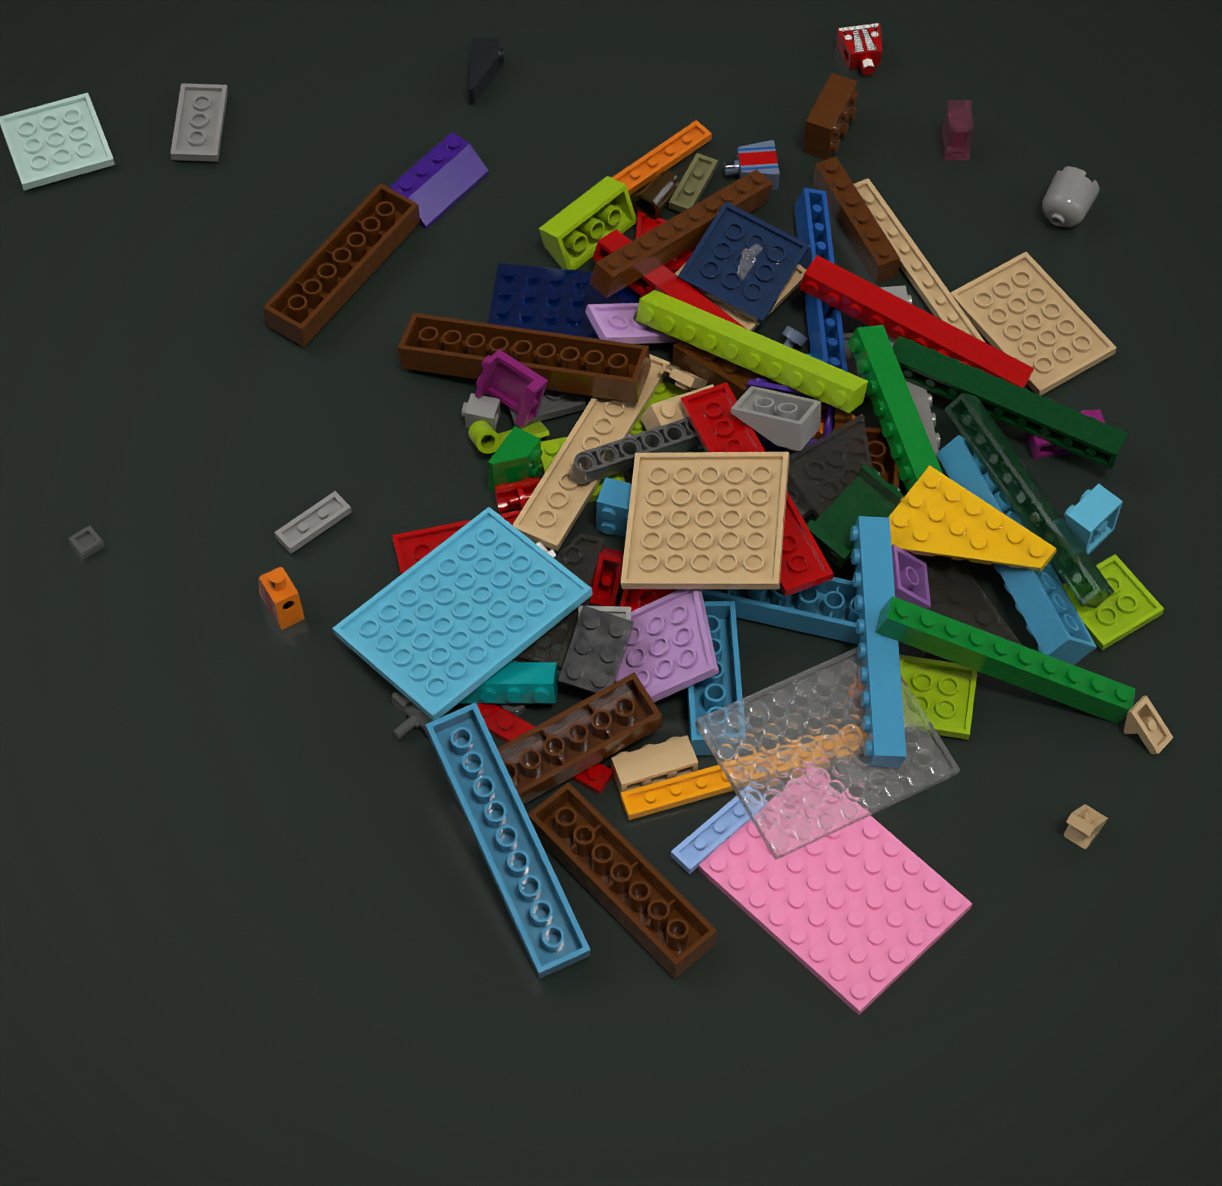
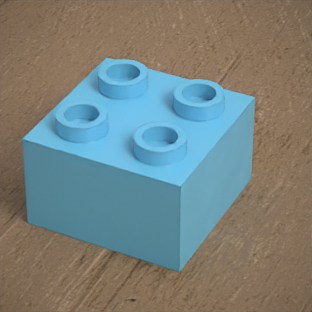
(1093, 517)

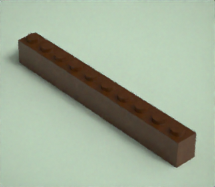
(675, 235)

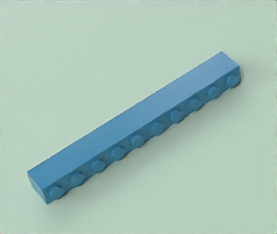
(879, 653)

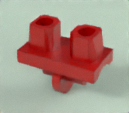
(515, 494)

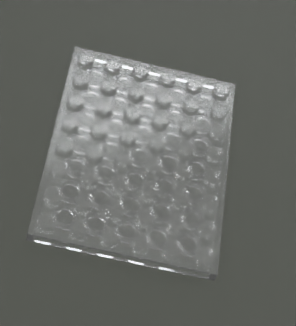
(801, 755)

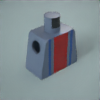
(755, 156)

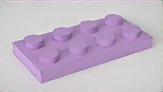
(619, 324)

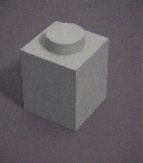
(481, 409)

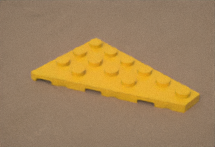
(954, 523)

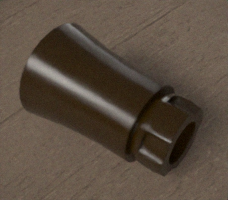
(656, 195)

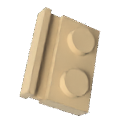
(683, 378)

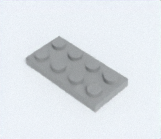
(199, 122)

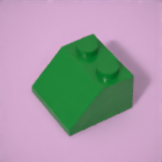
(515, 459)

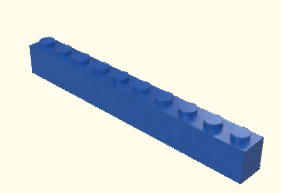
(823, 320)

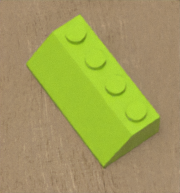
(577, 228)

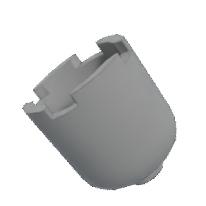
(1069, 197)

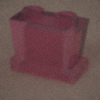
(958, 130)

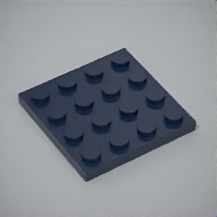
(717, 257)

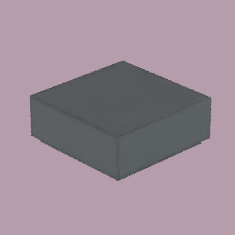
(86, 542)

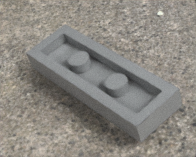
(312, 522)

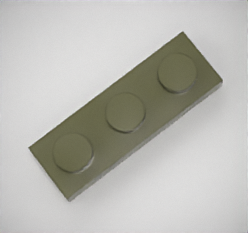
(693, 183)

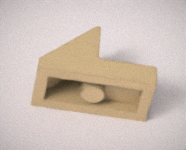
(1147, 723)
(1084, 826)

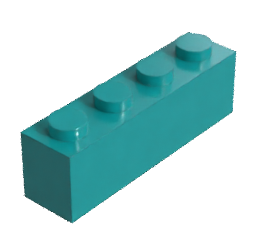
(519, 684)

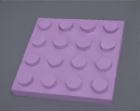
(670, 644)

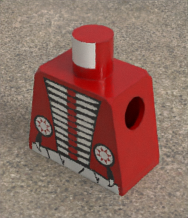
(860, 47)

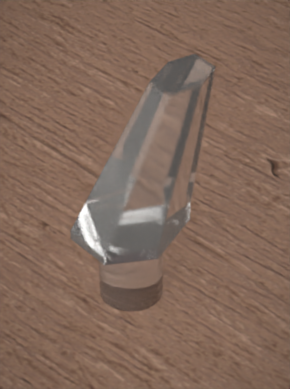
(747, 260)

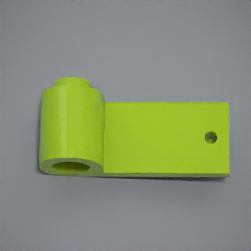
(488, 440)

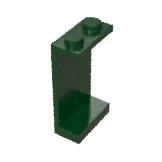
(865, 496)

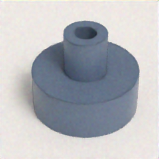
(793, 337)

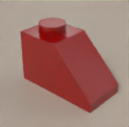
(607, 578)

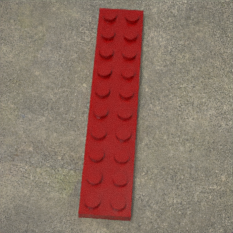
(721, 431)

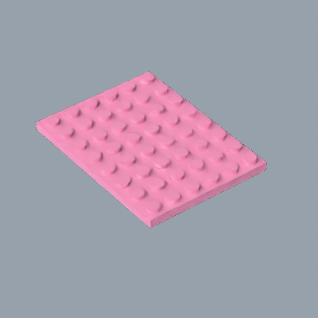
(843, 906)

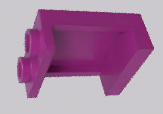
(512, 384)

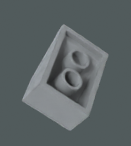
(779, 416)

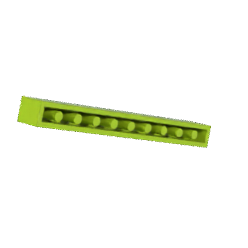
(752, 351)

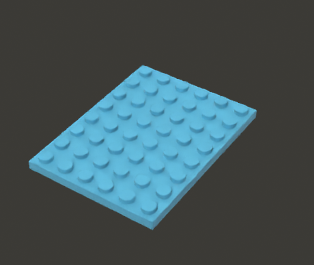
(462, 613)

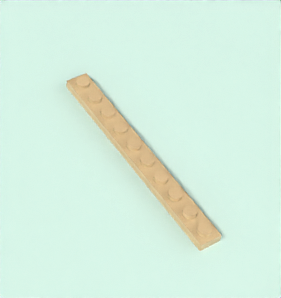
(914, 263)

